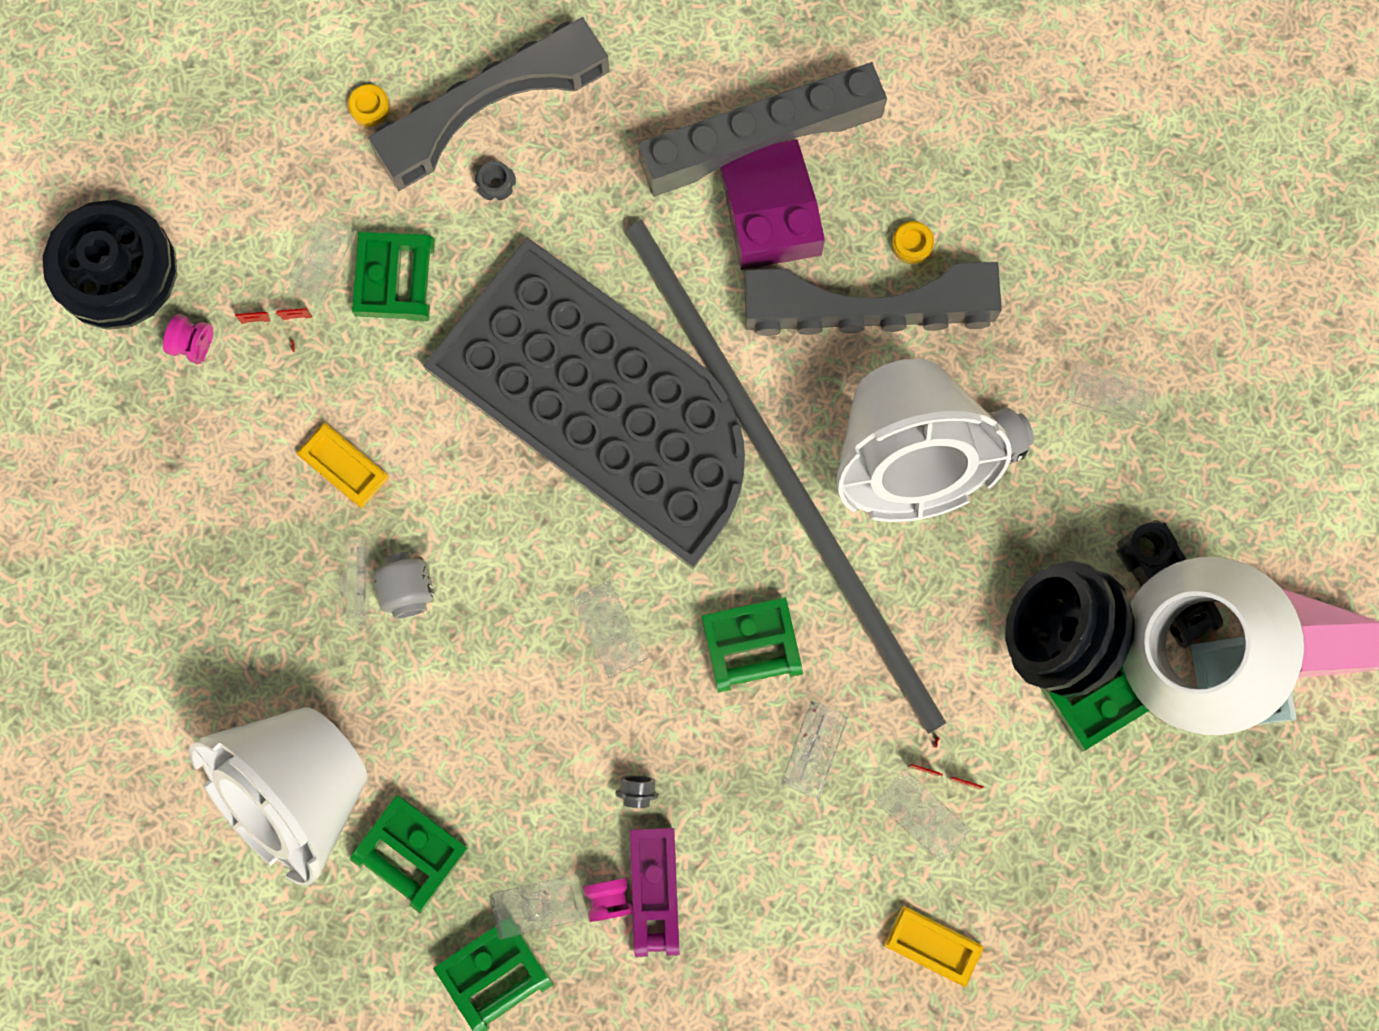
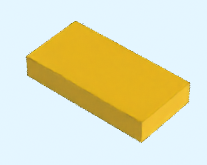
(343, 465)
(934, 946)

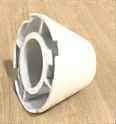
(917, 444)
(1270, 658)
(284, 786)

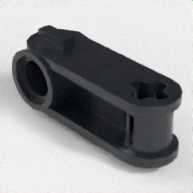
(1165, 555)

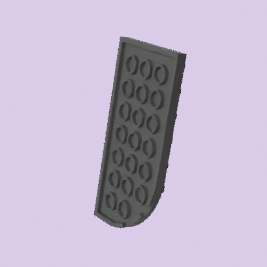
(600, 400)

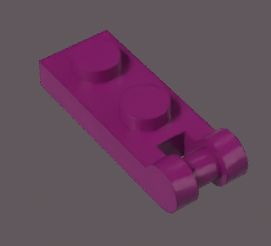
(654, 890)

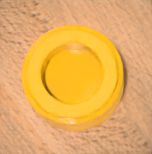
(369, 105)
(912, 242)

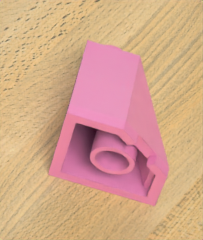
(1335, 639)

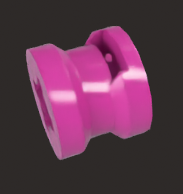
(187, 338)
(607, 895)

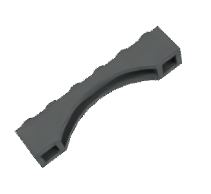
(560, 62)
(814, 108)
(784, 301)

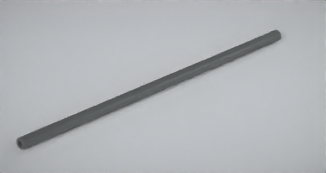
(786, 479)

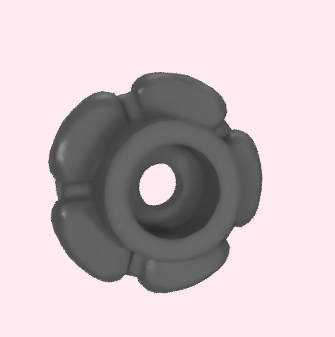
(491, 171)
(637, 791)

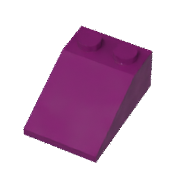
(772, 206)

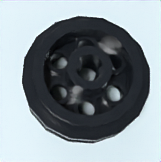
(89, 236)
(1069, 629)

